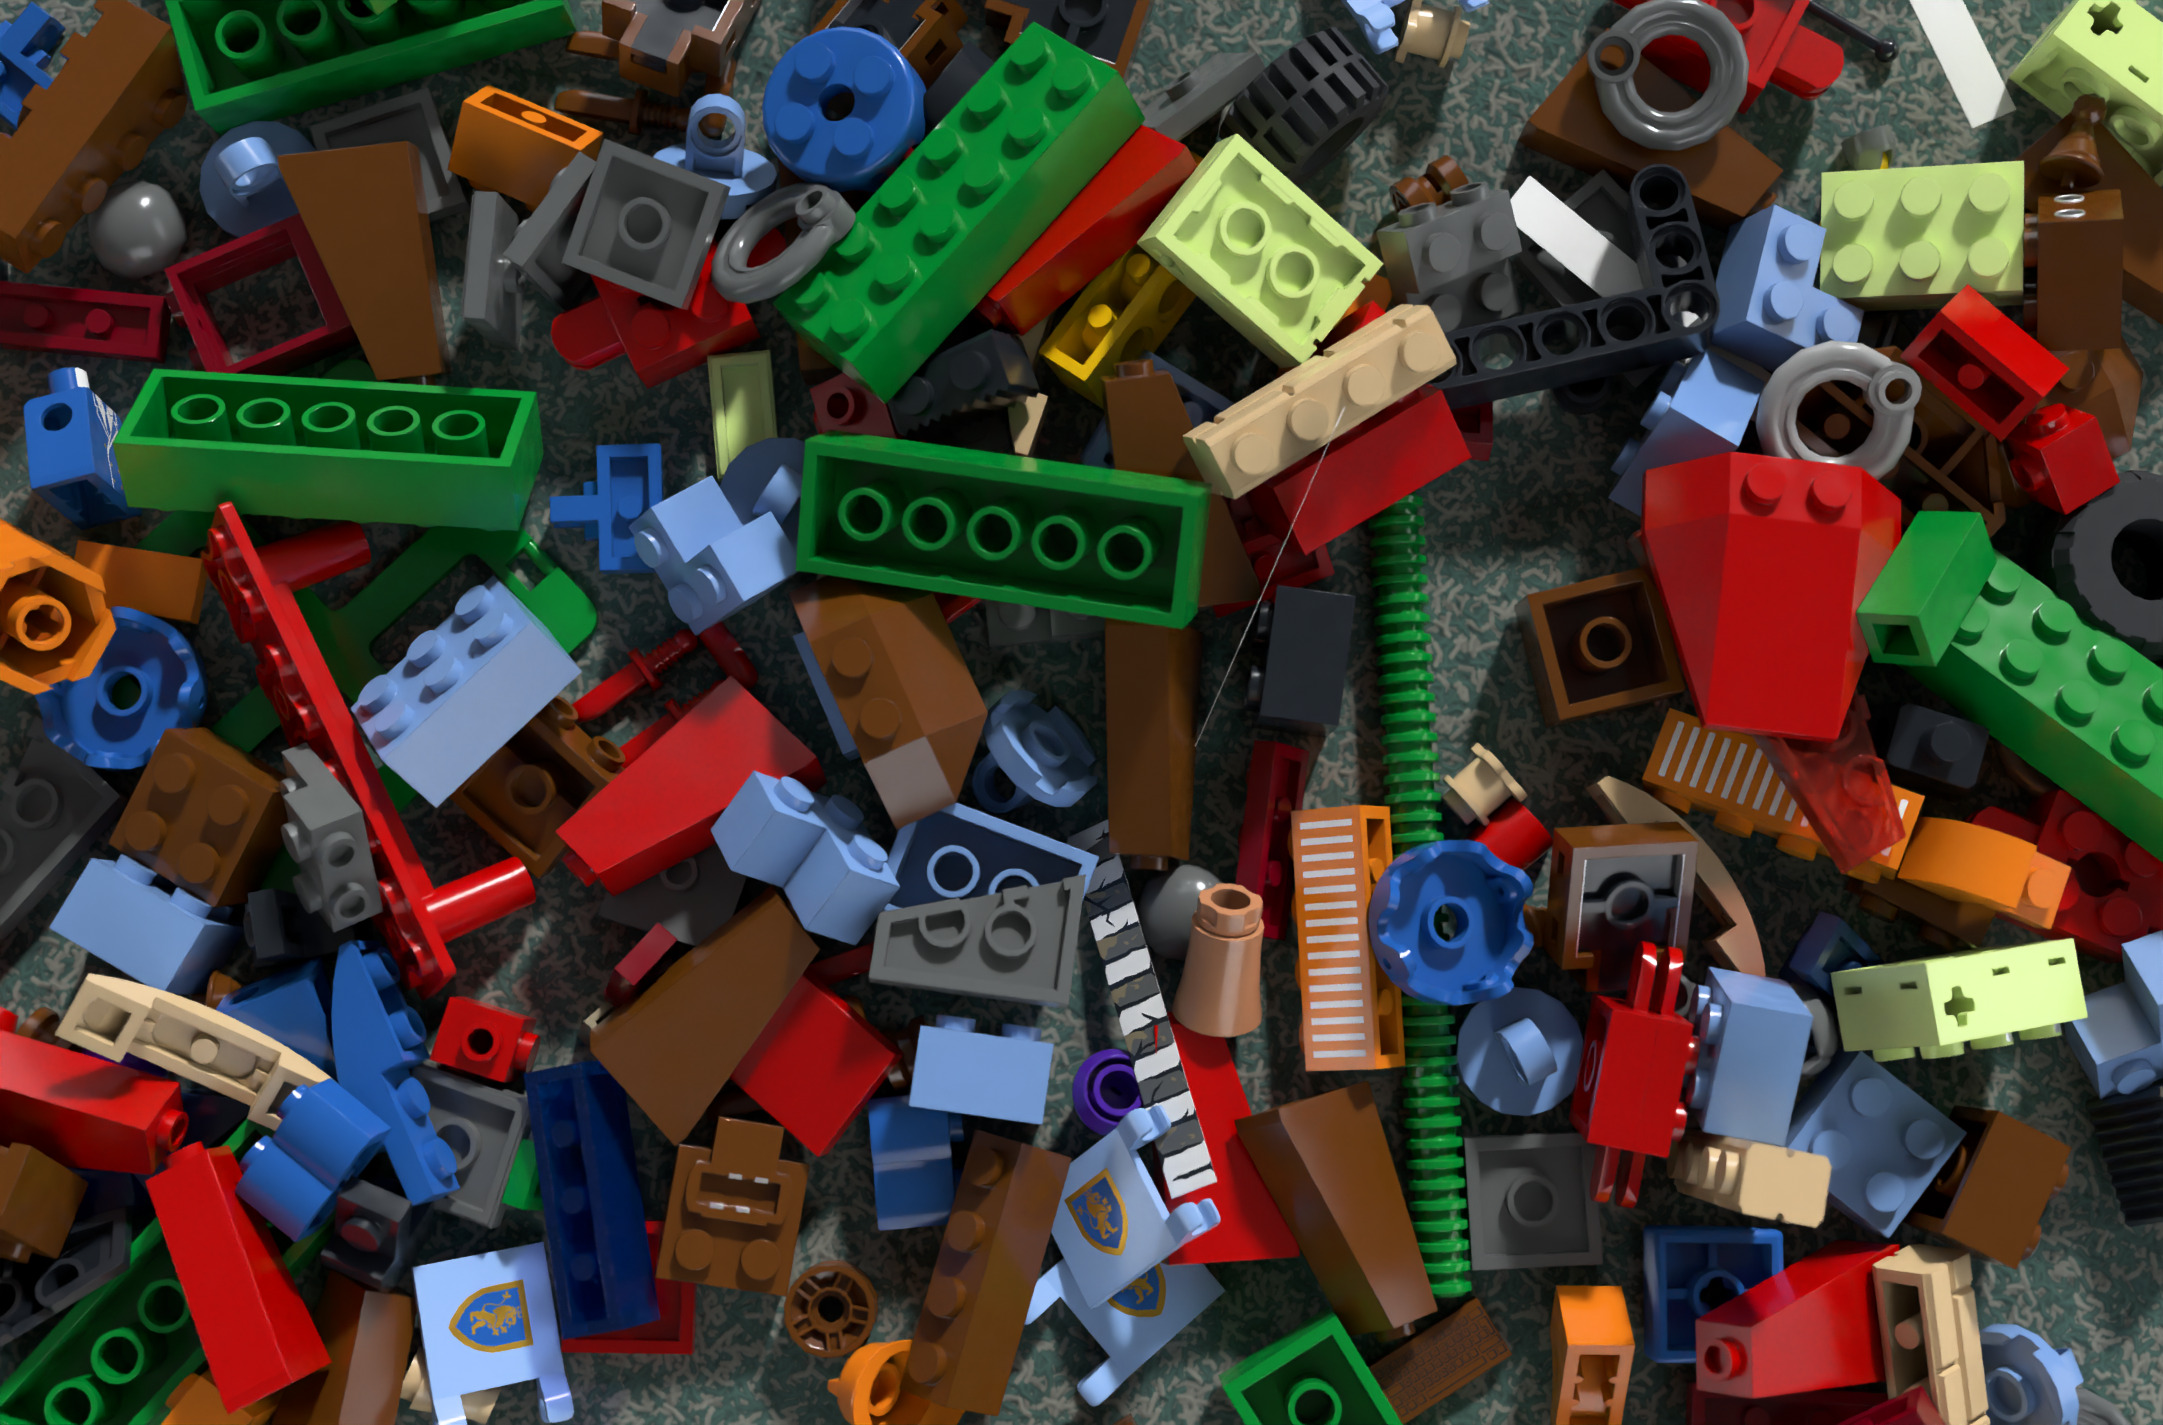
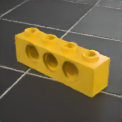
(1114, 319)

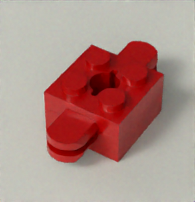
(1775, 46)
(654, 334)
(2112, 883)
(1634, 1075)

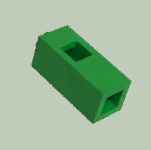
(1926, 588)

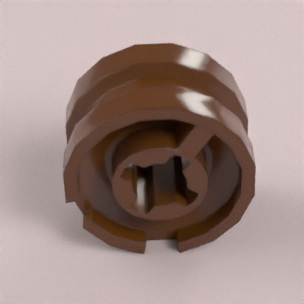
(809, 1324)

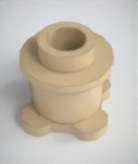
(1432, 33)
(1480, 788)

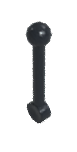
(1885, 49)

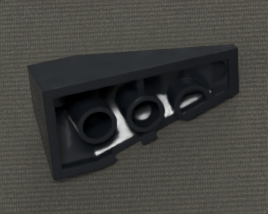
(91, 1256)

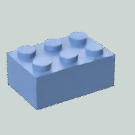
(463, 690)
(976, 855)

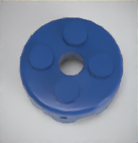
(872, 138)
(173, 695)
(1489, 917)

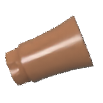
(1222, 964)

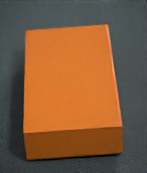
(147, 580)

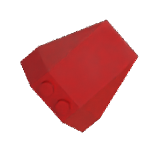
(1765, 584)

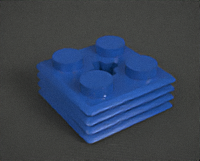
(1682, 1262)

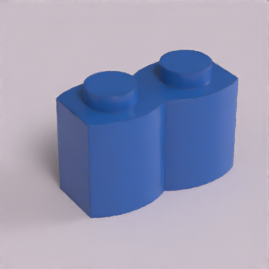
(310, 1157)
(913, 1162)

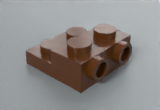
(539, 784)

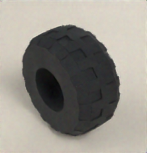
(2075, 559)

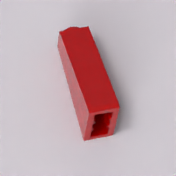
(1090, 231)
(679, 789)
(86, 1108)
(1249, 1216)
(233, 1278)
(1798, 1328)

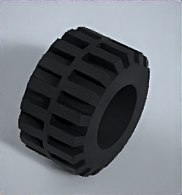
(1308, 105)

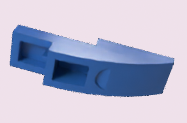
(373, 1049)

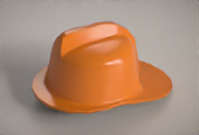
(871, 1392)

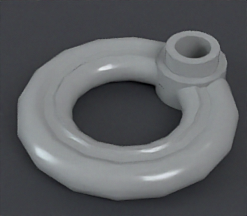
(1846, 363)

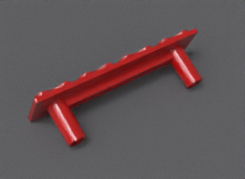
(298, 684)

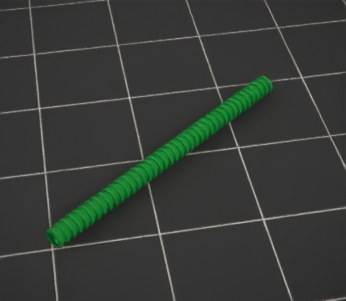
(1413, 824)

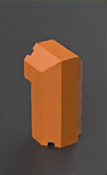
(49, 614)

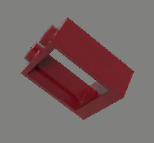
(238, 260)

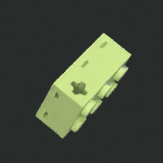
(2110, 52)
(1923, 235)
(1260, 252)
(1959, 998)

